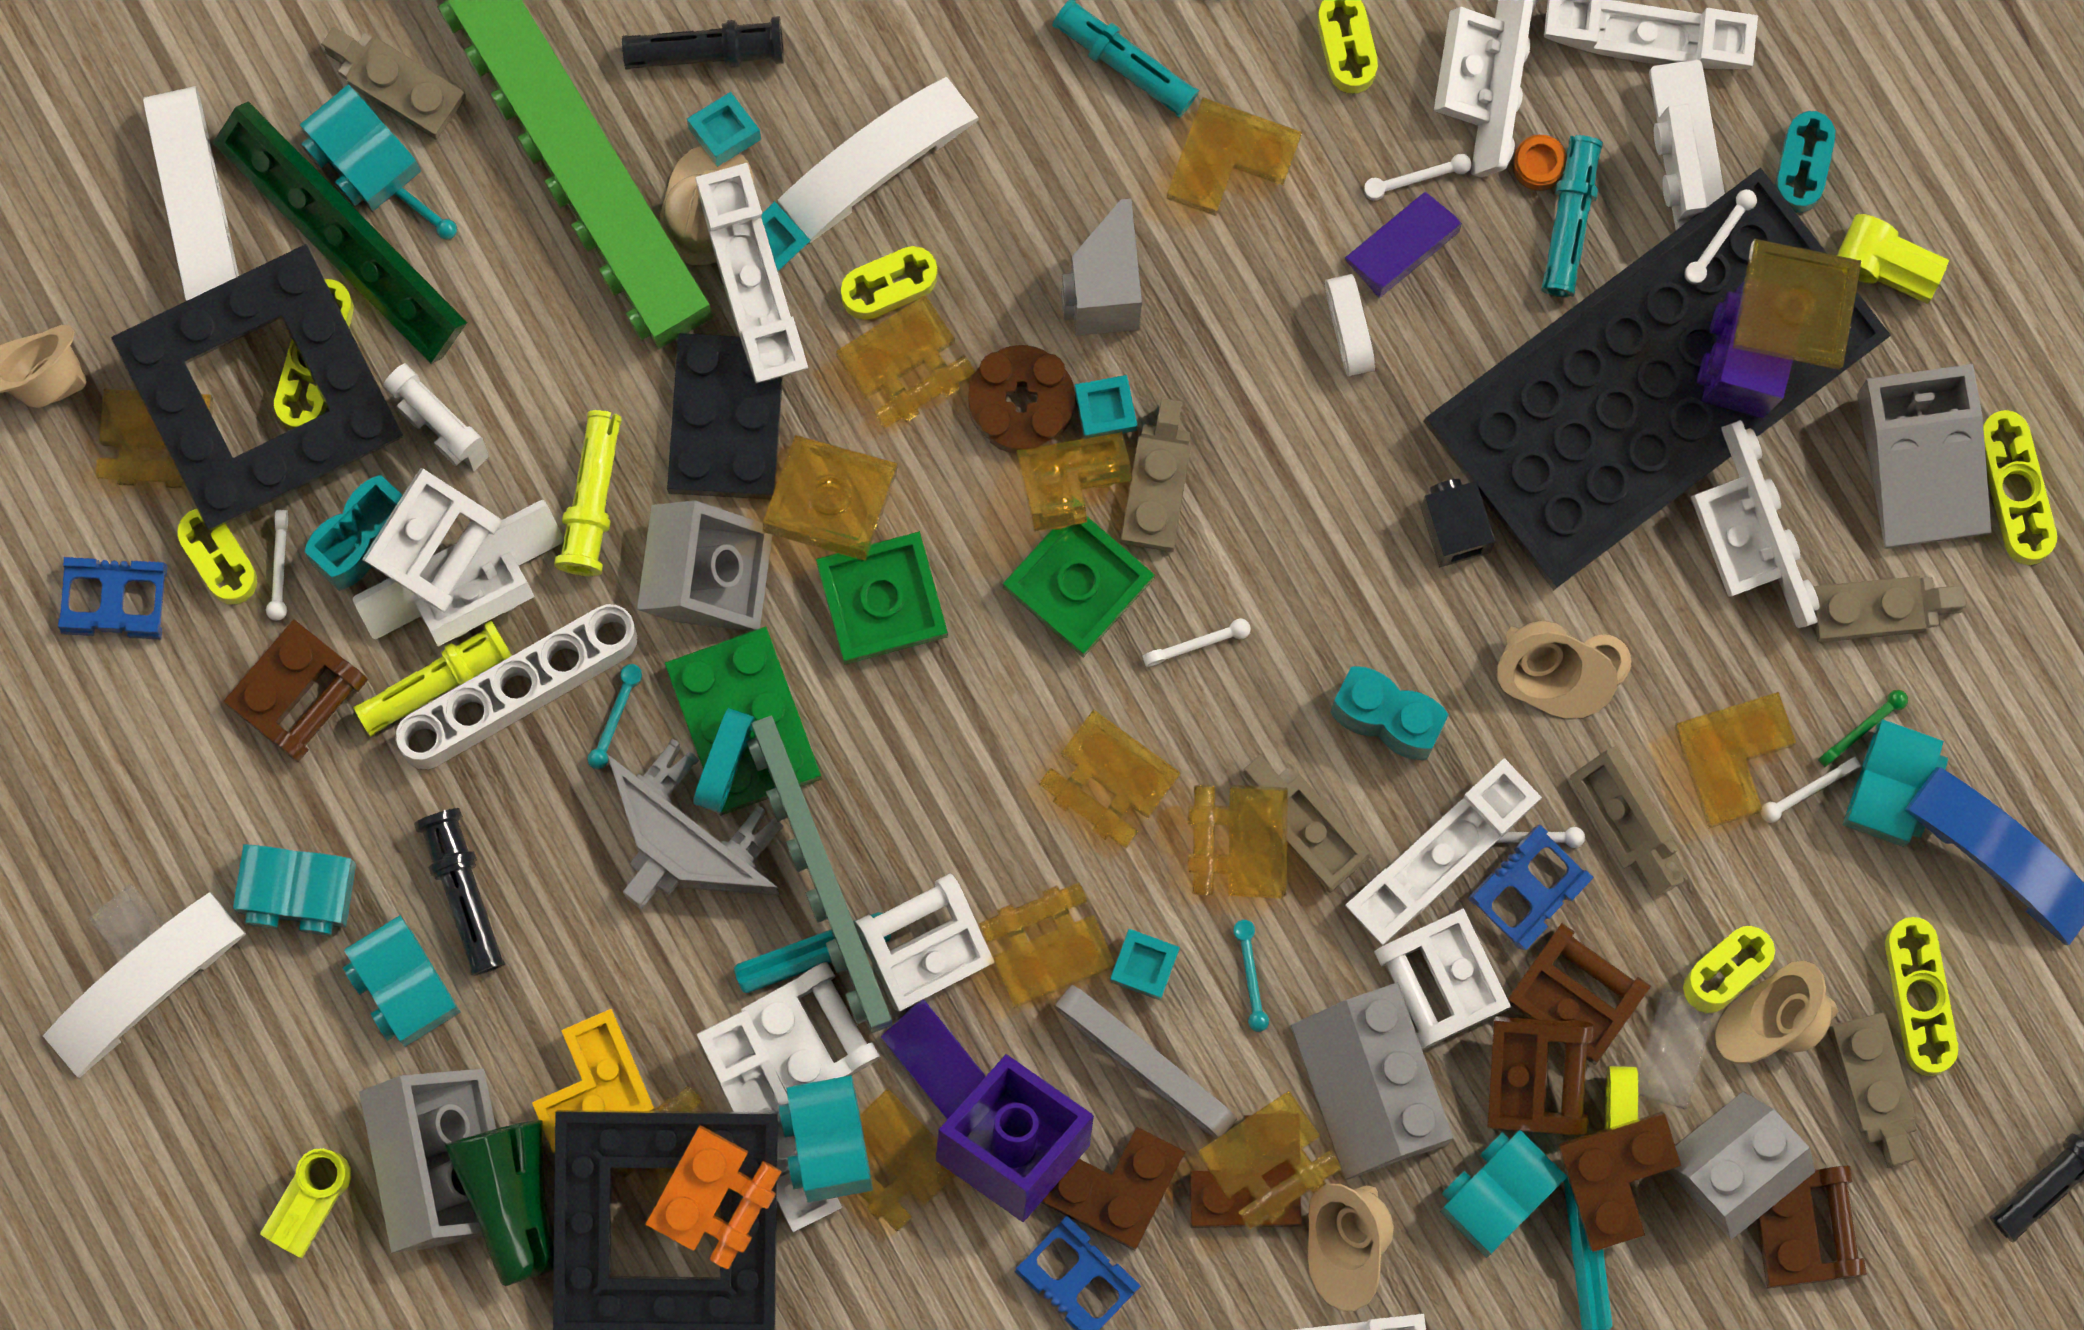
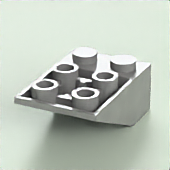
(1926, 455)

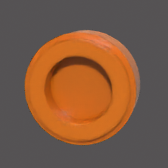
(1539, 162)

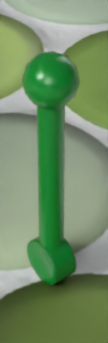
(1895, 701)

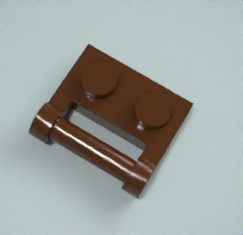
(283, 679)
(1554, 996)
(1520, 1075)
(1791, 1238)

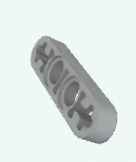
(1145, 1062)

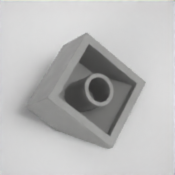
(1104, 277)
(704, 566)
(1741, 1163)

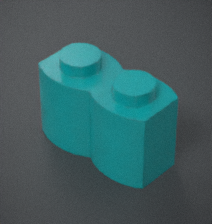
(359, 148)
(344, 539)
(1376, 707)
(1889, 778)
(294, 887)
(400, 981)
(827, 1138)
(1502, 1192)

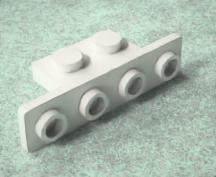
(1484, 76)
(1685, 139)
(1747, 532)
(485, 590)

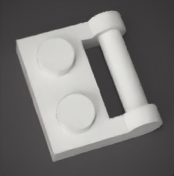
(423, 407)
(417, 530)
(932, 958)
(1459, 971)
(792, 1039)

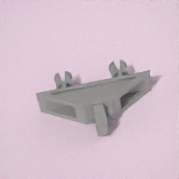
(675, 847)

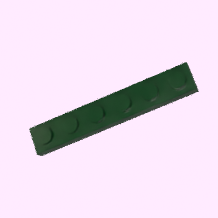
(339, 232)

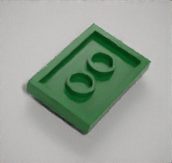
(749, 679)

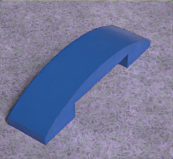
(2003, 850)

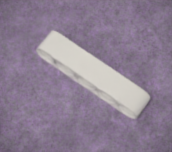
(191, 190)
(502, 710)

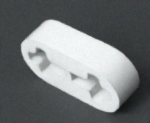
(1350, 325)

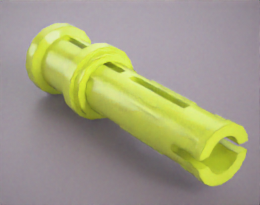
(587, 516)
(453, 669)

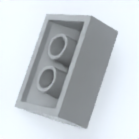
(1372, 1081)
(407, 1136)

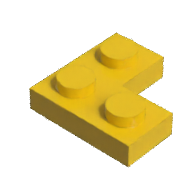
(606, 1073)

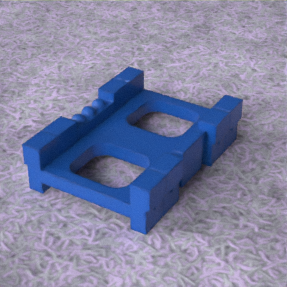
(110, 615)
(1542, 900)
(1091, 1264)

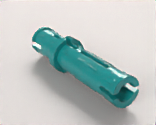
(1123, 56)
(1575, 197)

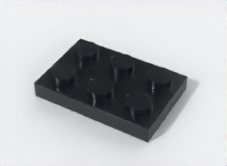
(722, 422)

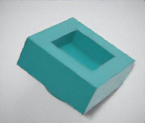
(724, 129)
(783, 235)
(1105, 407)
(1144, 964)

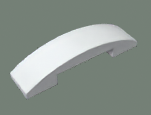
(1654, 33)
(875, 156)
(750, 273)
(1444, 852)
(141, 982)
(755, 1087)

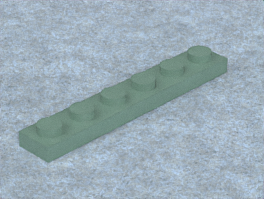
(809, 853)

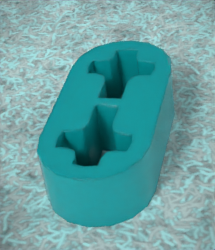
(1816, 164)
(723, 760)

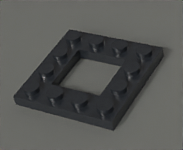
(285, 289)
(583, 1289)

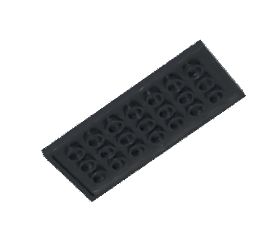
(1604, 405)

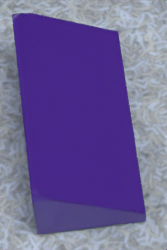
(1403, 243)
(933, 1058)

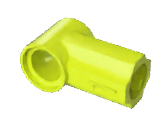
(1892, 259)
(304, 1206)

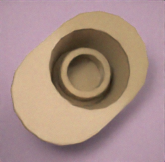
(682, 209)
(41, 367)
(1555, 671)
(1779, 1013)
(1346, 1243)

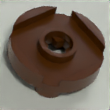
(1001, 375)

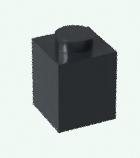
(1457, 522)

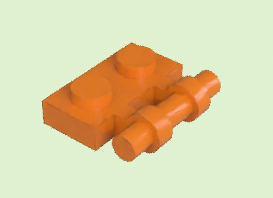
(697, 1190)

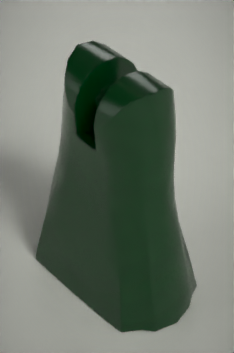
(507, 1192)

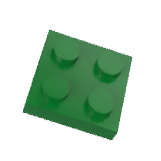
(1078, 583)
(882, 600)

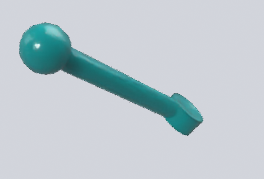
(445, 227)
(631, 676)
(1244, 932)

